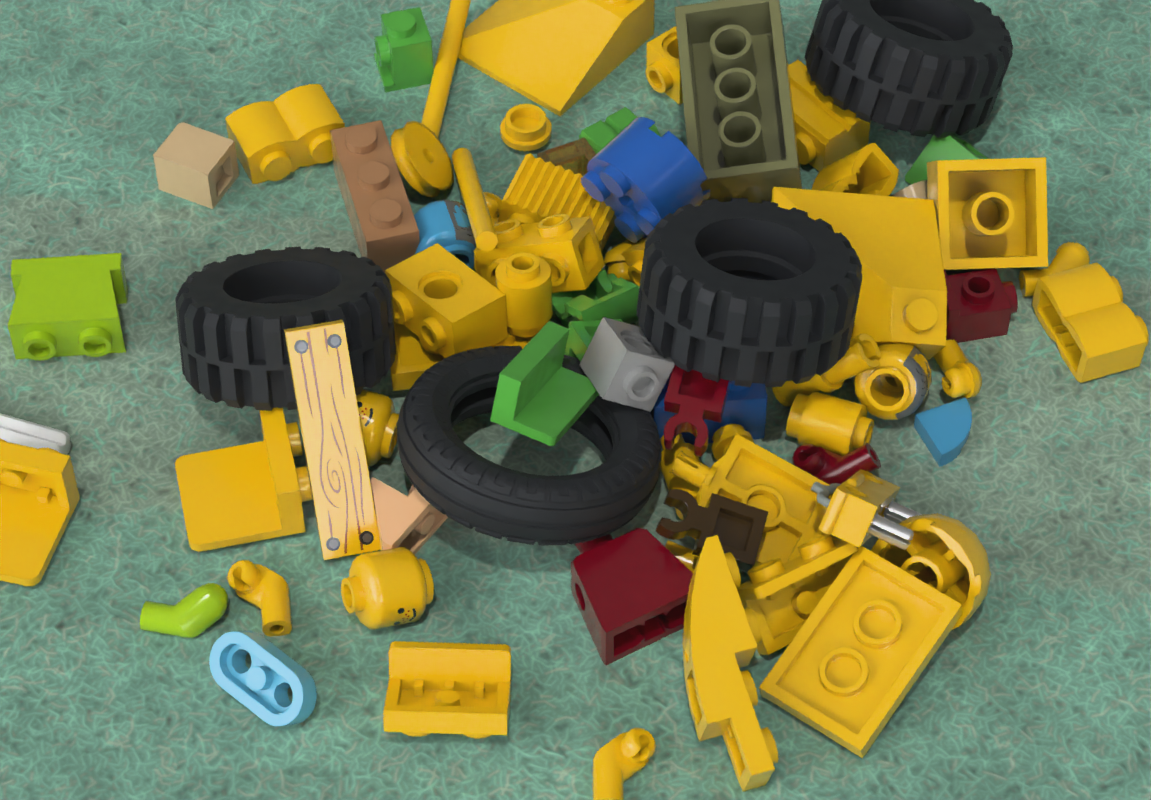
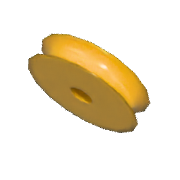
(422, 159)

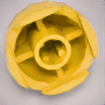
(945, 557)

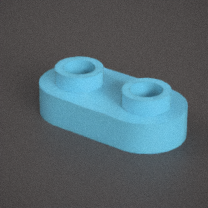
(267, 681)

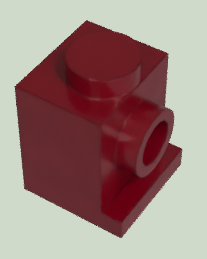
(978, 305)

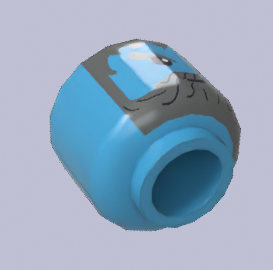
(449, 226)

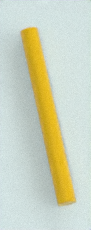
(445, 65)
(474, 200)

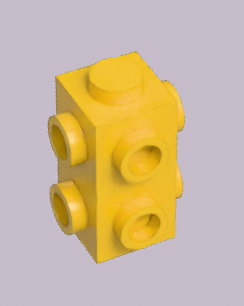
(563, 242)

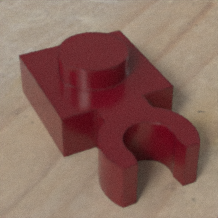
(693, 401)

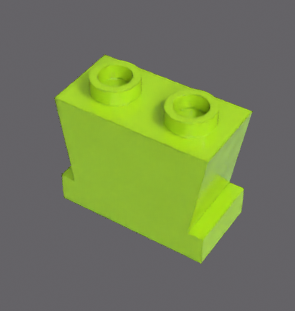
(67, 306)

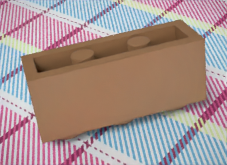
(374, 194)

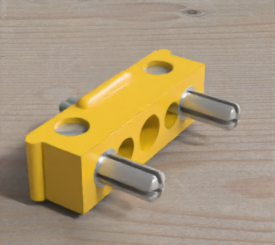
(863, 510)

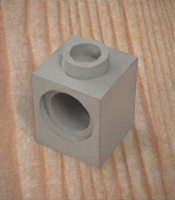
(625, 365)

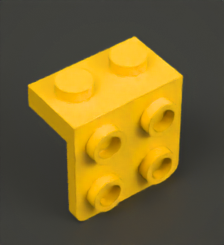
(245, 489)
(35, 509)

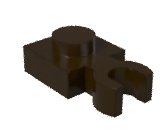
(734, 522)

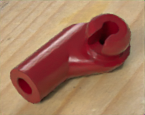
(832, 466)

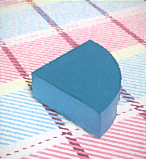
(945, 429)

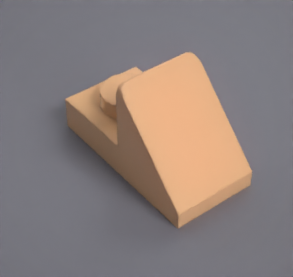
(403, 518)

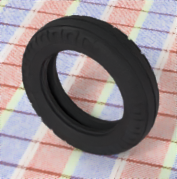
(513, 502)

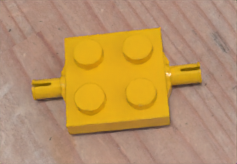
(765, 482)

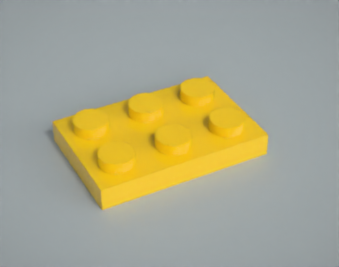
(861, 651)

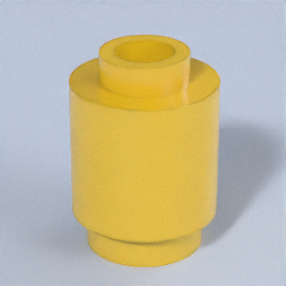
(528, 292)
(829, 422)

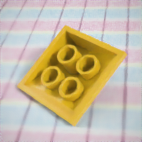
(555, 46)
(900, 261)

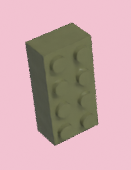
(738, 97)

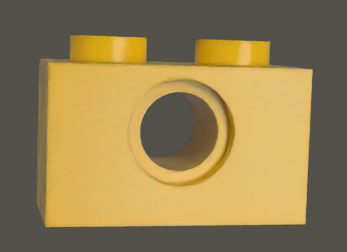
(447, 302)

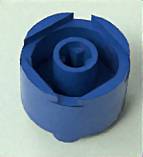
(644, 178)

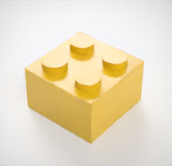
(990, 212)

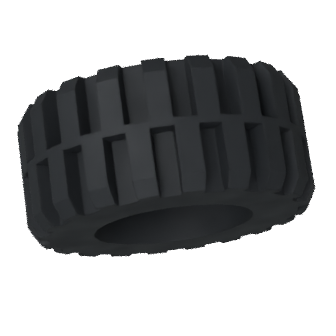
(910, 62)
(748, 292)
(238, 311)

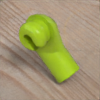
(189, 616)

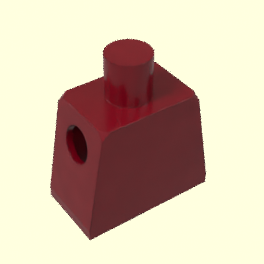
(629, 592)

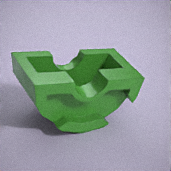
(604, 297)

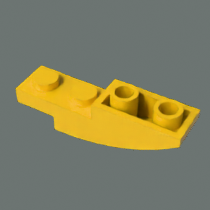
(716, 644)

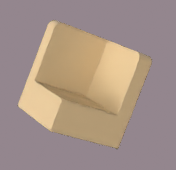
(196, 165)

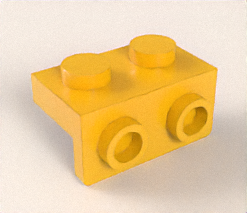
(790, 591)
(448, 689)

